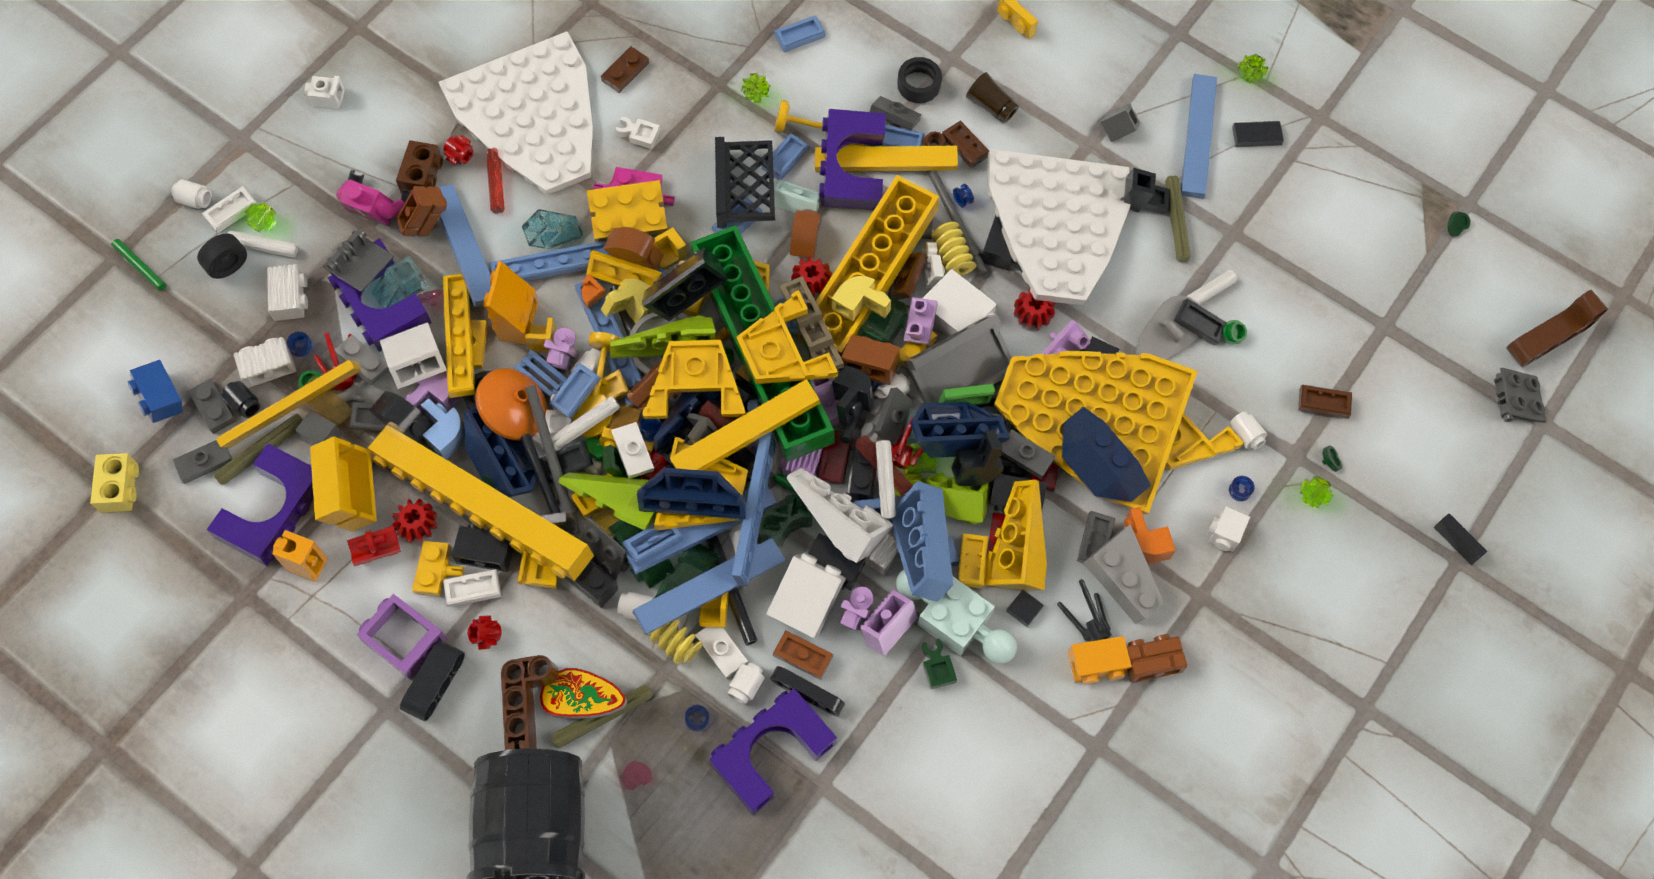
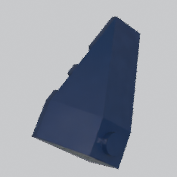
(687, 403)

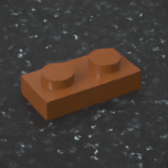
(803, 655)

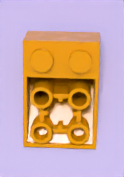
(510, 305)

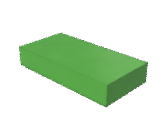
(974, 394)

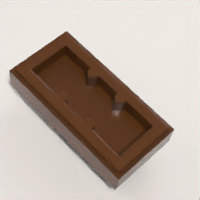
(967, 144)
(1325, 401)

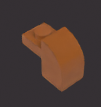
(805, 233)
(633, 246)

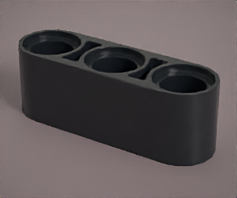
(432, 680)

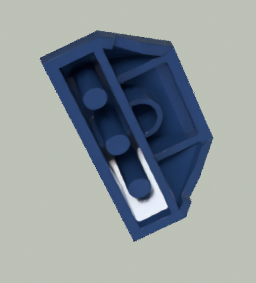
(954, 426)
(498, 457)
(1101, 458)
(691, 494)

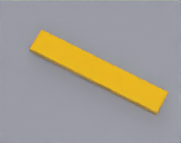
(894, 158)
(458, 337)
(288, 404)
(747, 428)

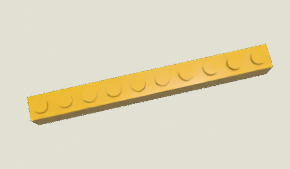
(481, 503)

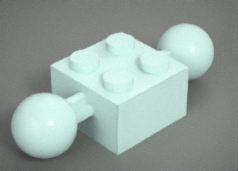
(960, 619)

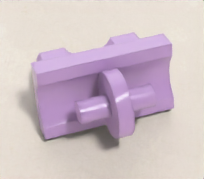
(920, 321)
(1068, 339)
(562, 349)
(857, 609)

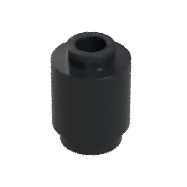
(241, 399)

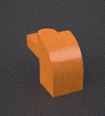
(1155, 543)

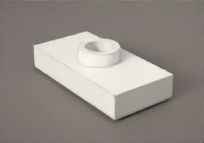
(229, 209)
(632, 450)
(472, 588)
(721, 650)

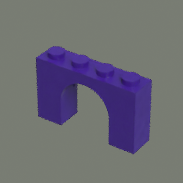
(839, 187)
(384, 321)
(258, 538)
(788, 715)

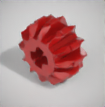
(815, 269)
(1033, 311)
(410, 514)

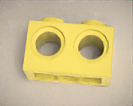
(107, 483)

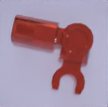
(713, 412)

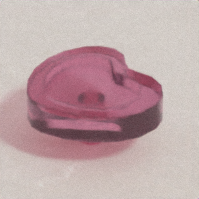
(431, 296)
(635, 775)

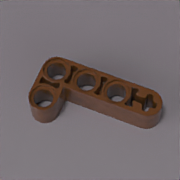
(1558, 330)
(523, 687)

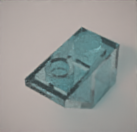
(551, 229)
(399, 283)

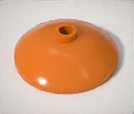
(501, 406)

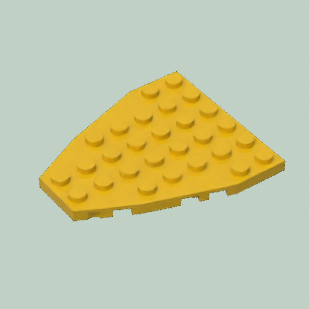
(1132, 394)

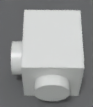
(1228, 529)

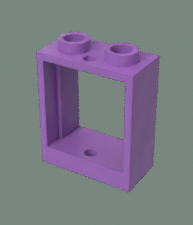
(416, 657)

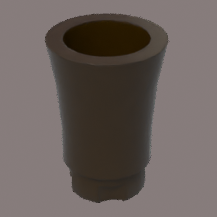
(992, 98)

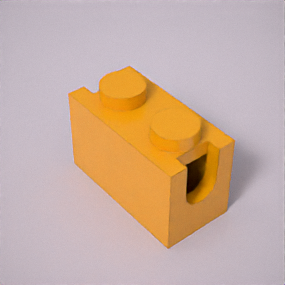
(299, 555)
(1099, 660)

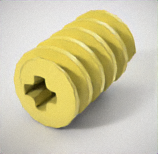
(953, 249)
(675, 642)

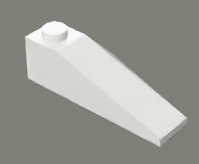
(848, 526)

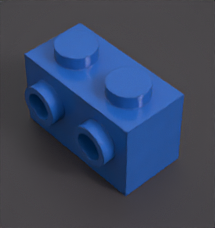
(155, 391)

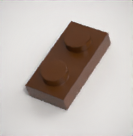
(625, 69)
(906, 280)

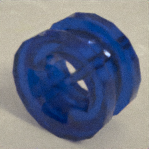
(963, 195)
(300, 351)
(649, 428)
(1248, 486)
(690, 723)

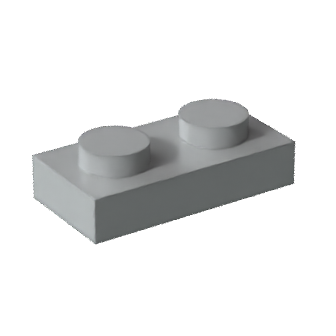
(372, 365)

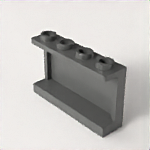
(961, 360)

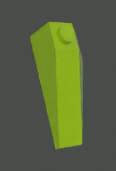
(655, 341)
(613, 493)
(960, 502)

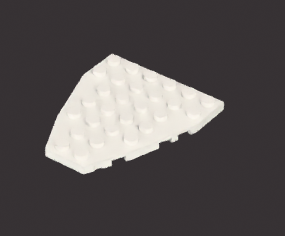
(530, 110)
(1058, 219)

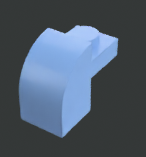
(447, 432)

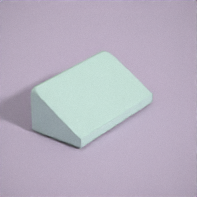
(794, 197)

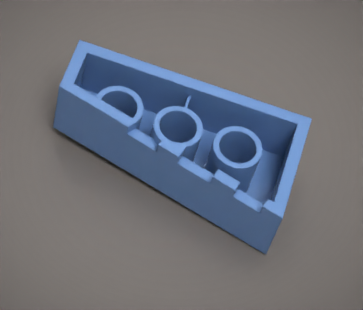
(923, 541)

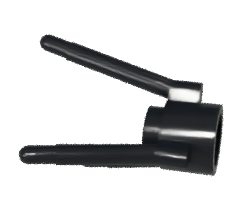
(1097, 627)

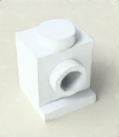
(325, 92)

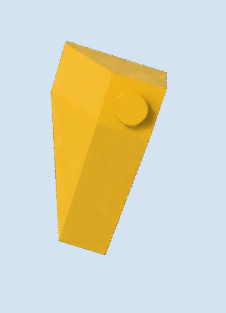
(1020, 550)

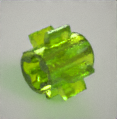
(1252, 68)
(755, 87)
(260, 217)
(1316, 492)

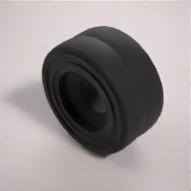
(222, 256)

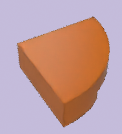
(591, 291)

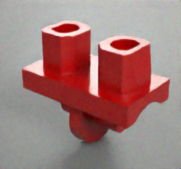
(374, 545)

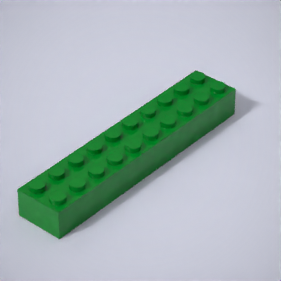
(740, 304)

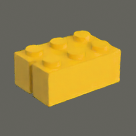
(627, 206)
(343, 484)

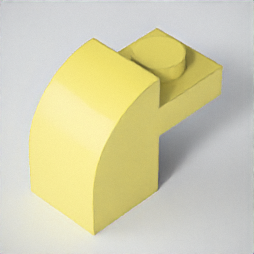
(860, 292)
(627, 297)

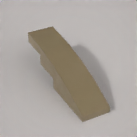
(812, 326)

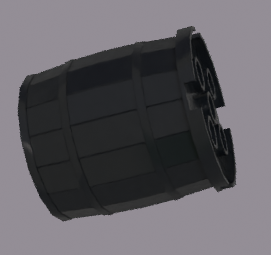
(527, 815)

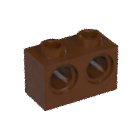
(414, 167)

